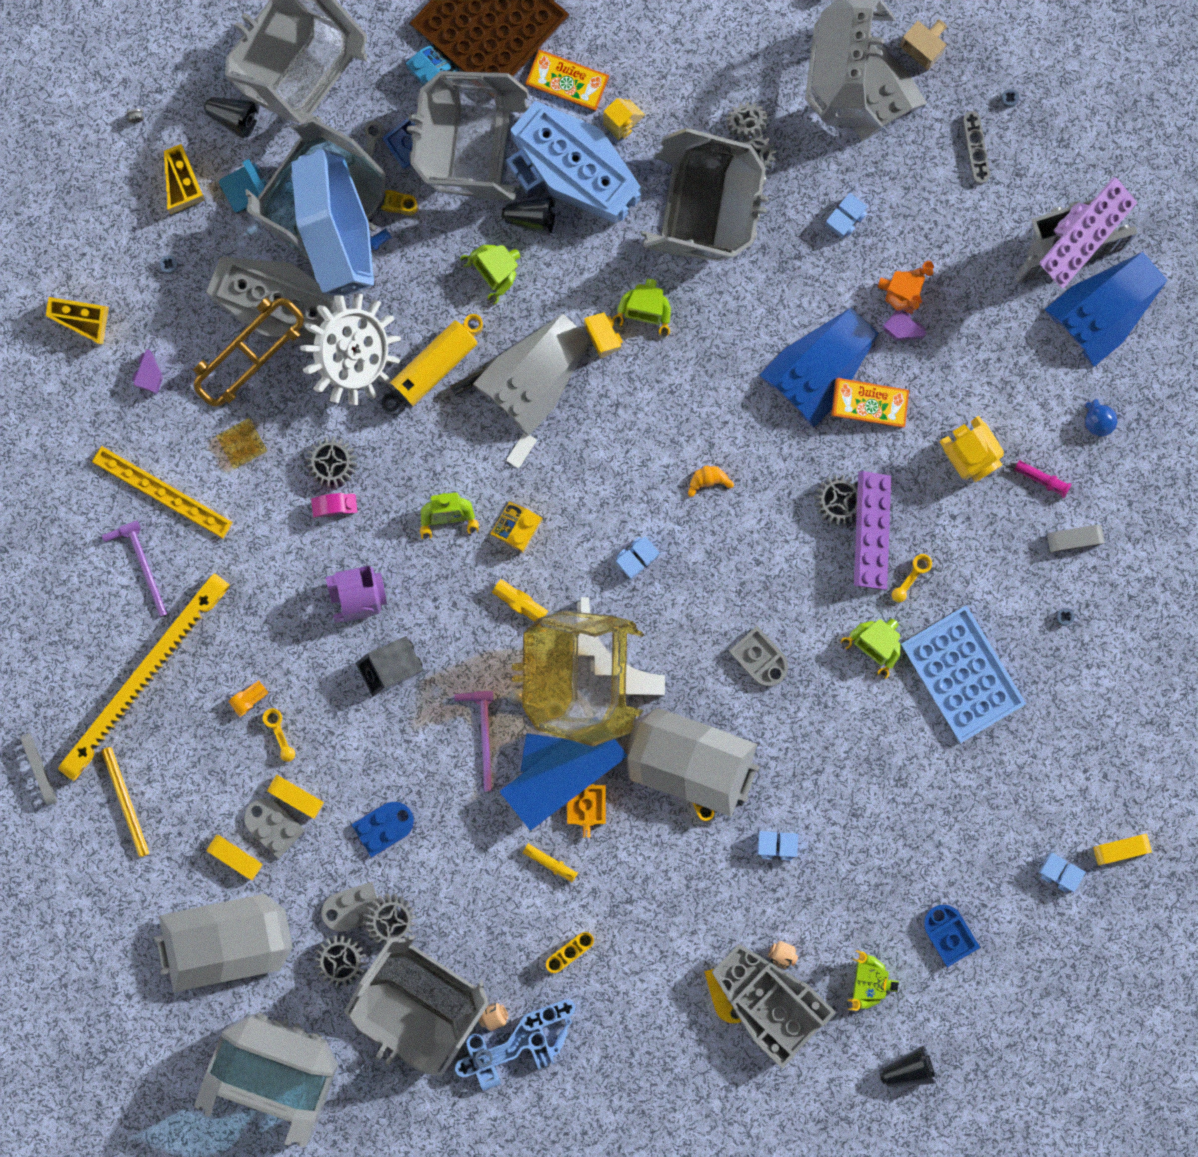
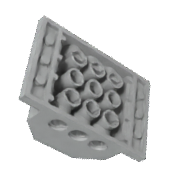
(1045, 238)

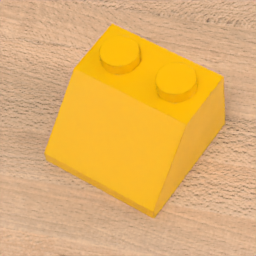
(602, 334)

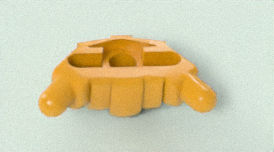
(708, 477)

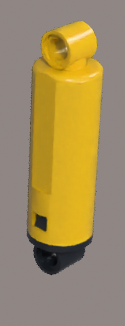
(432, 364)

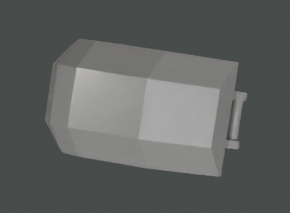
(690, 760)
(223, 942)

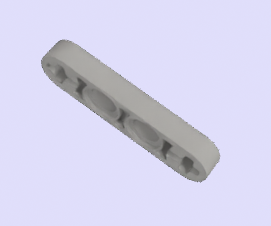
(976, 147)
(38, 769)

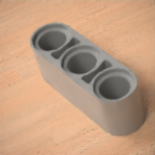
(1075, 538)

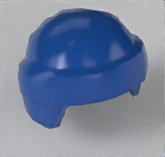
(1100, 419)

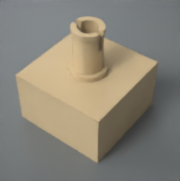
(924, 43)

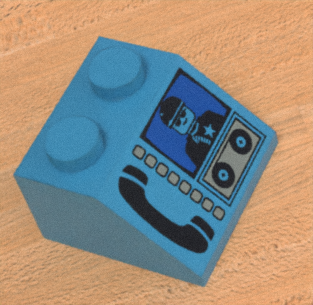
(428, 63)

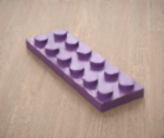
(872, 530)

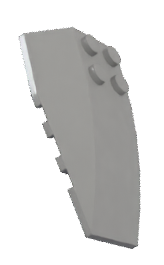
(888, 91)
(534, 372)
(771, 1003)

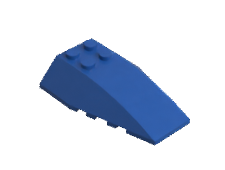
(1108, 305)
(809, 366)

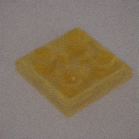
(241, 443)

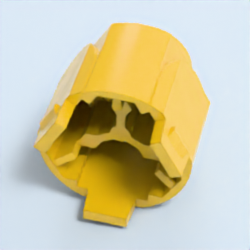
(974, 452)

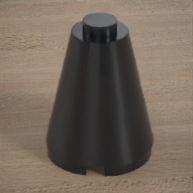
(233, 114)
(531, 215)
(909, 1070)

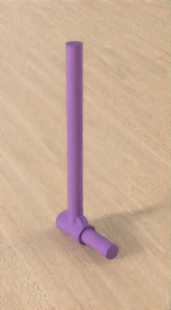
(130, 531)
(482, 698)

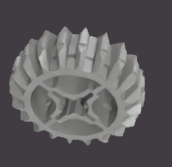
(322, 461)
(835, 492)
(391, 903)
(324, 954)

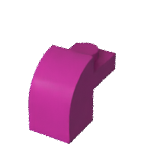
(333, 504)

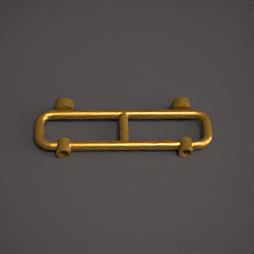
(266, 308)

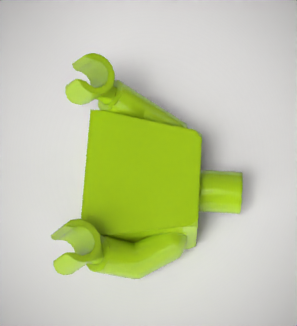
(495, 266)

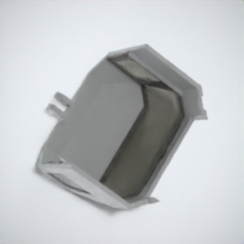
(710, 196)
(415, 1007)

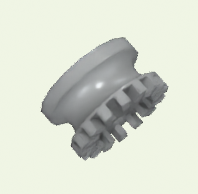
(135, 114)

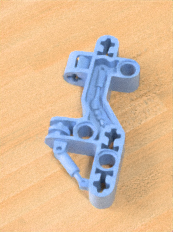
(517, 1042)

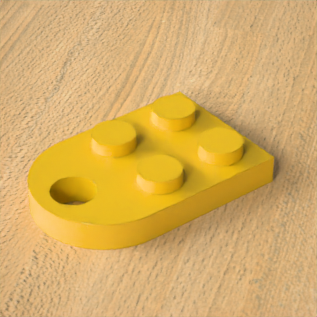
(720, 1001)

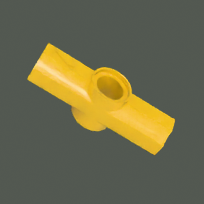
(519, 601)

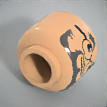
(494, 1017)

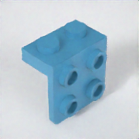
(236, 183)

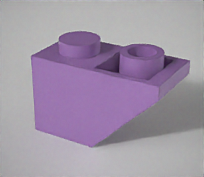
(902, 328)
(149, 374)

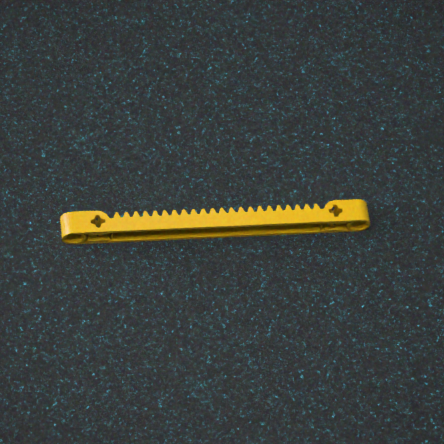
(73, 764)

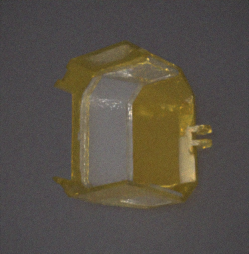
(577, 676)

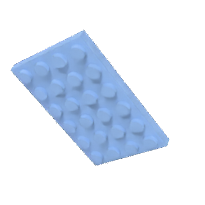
(963, 674)

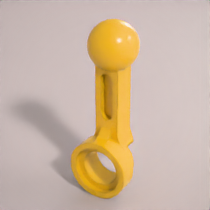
(899, 594)
(287, 753)

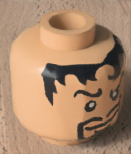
(782, 955)

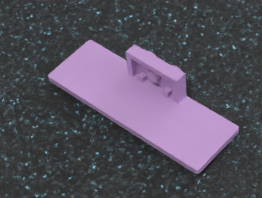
(1086, 230)

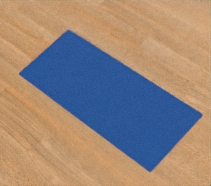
(559, 778)

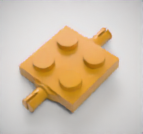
(588, 808)

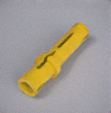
(550, 863)

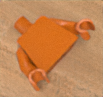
(905, 287)

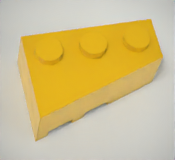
(621, 117)
(181, 181)
(79, 316)

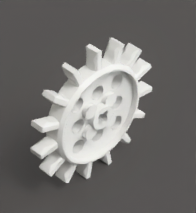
(350, 349)

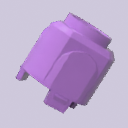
(358, 591)

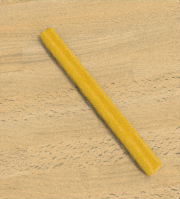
(125, 802)

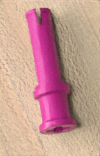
(1050, 482)

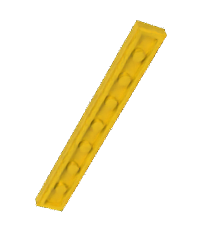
(162, 492)

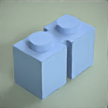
(520, 167)
(847, 214)
(644, 550)
(787, 845)
(1053, 867)

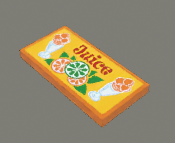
(567, 80)
(870, 402)

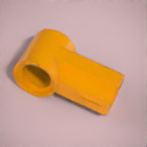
(245, 700)

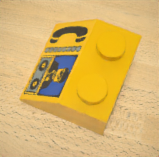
(516, 526)

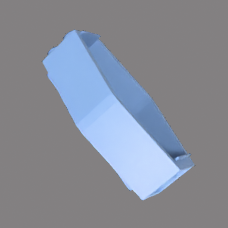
(577, 181)
(332, 223)

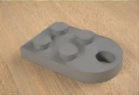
(759, 656)
(274, 827)
(350, 907)

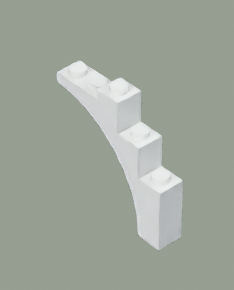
(637, 681)

